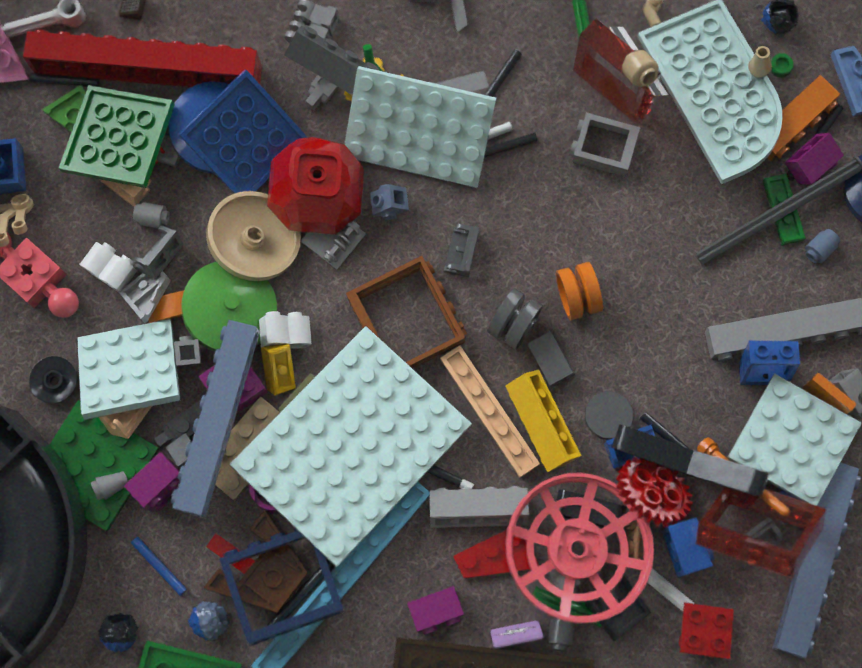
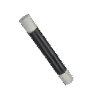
(449, 477)

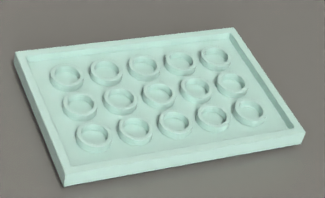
(419, 126)

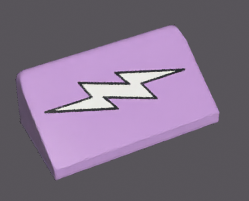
(516, 634)

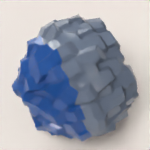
(208, 620)

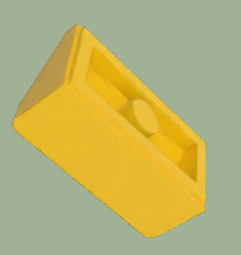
(278, 368)

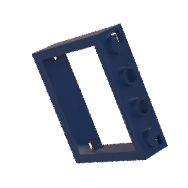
(290, 624)

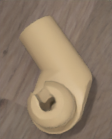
(650, 11)

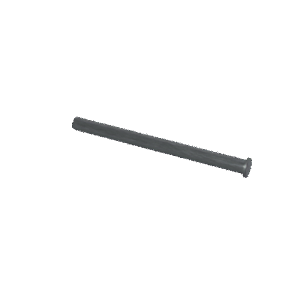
(780, 210)

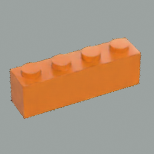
(804, 112)

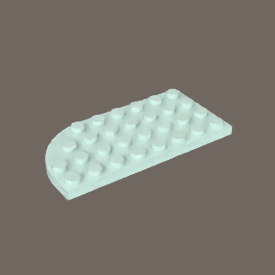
(708, 77)

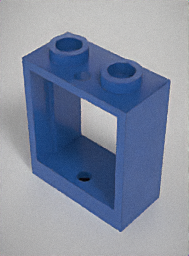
(758, 361)

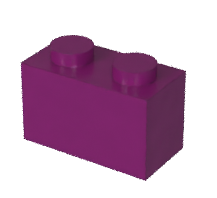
(814, 159)
(435, 610)

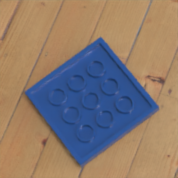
(241, 134)

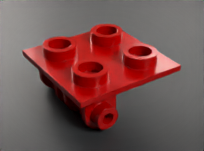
(706, 630)

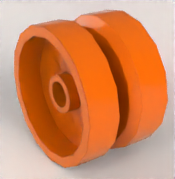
(579, 290)

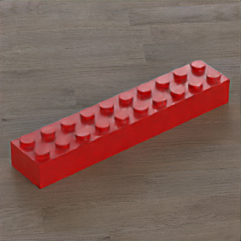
(137, 59)

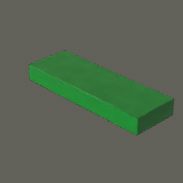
(790, 226)

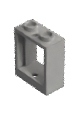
(601, 163)

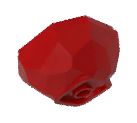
(313, 203)

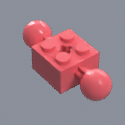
(41, 283)

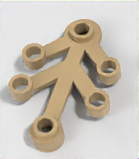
(19, 206)

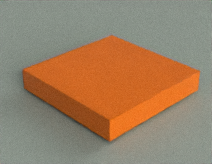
(827, 392)

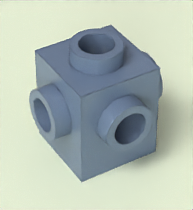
(389, 201)

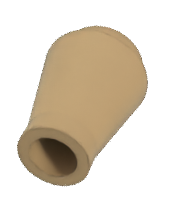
(760, 63)

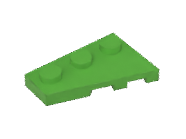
(66, 108)

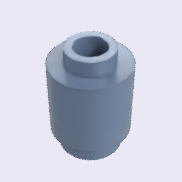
(822, 246)

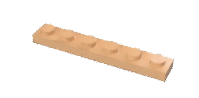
(489, 411)

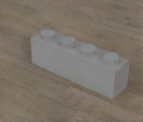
(476, 507)

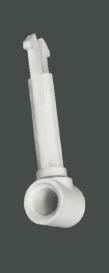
(57, 16)

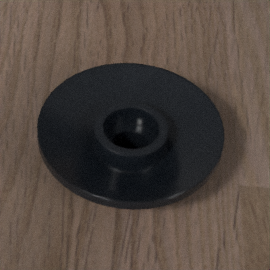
(45, 371)

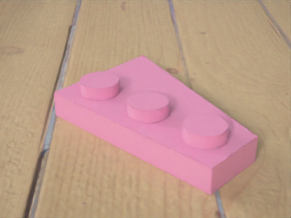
(10, 65)

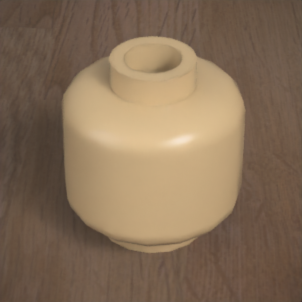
(640, 68)

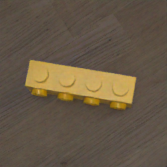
(543, 420)

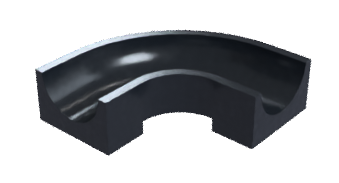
(39, 542)

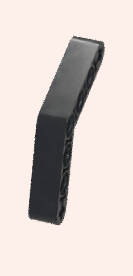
(690, 461)

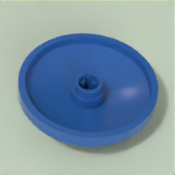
(185, 110)

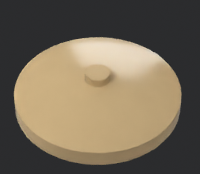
(250, 238)

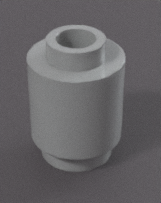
(151, 215)

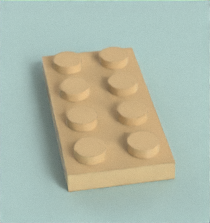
(242, 434)

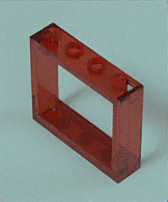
(601, 40)
(756, 551)

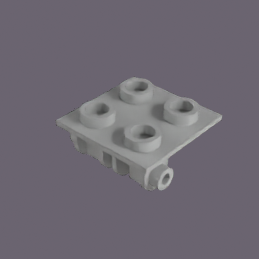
(336, 247)

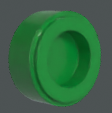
(781, 65)

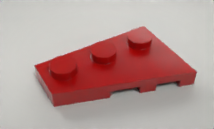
(490, 557)

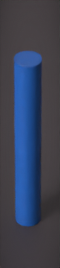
(159, 566)

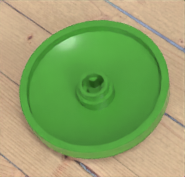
(216, 297)

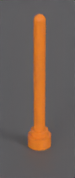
(710, 447)

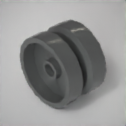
(511, 316)

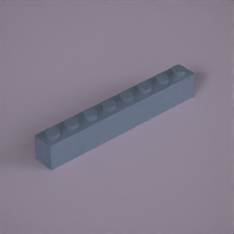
(216, 419)
(810, 581)

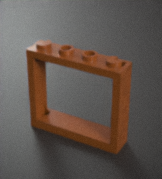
(437, 290)

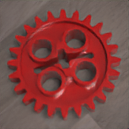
(654, 492)

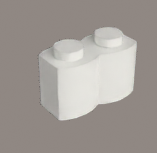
(109, 267)
(283, 329)

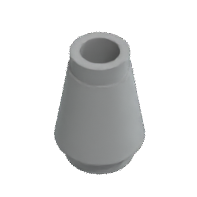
(109, 485)

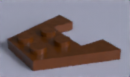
(271, 576)

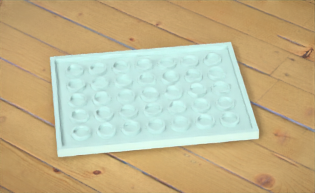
(350, 445)

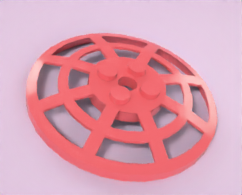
(591, 539)

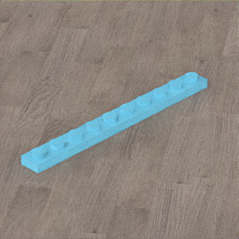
(345, 576)

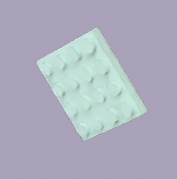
(127, 369)
(795, 440)

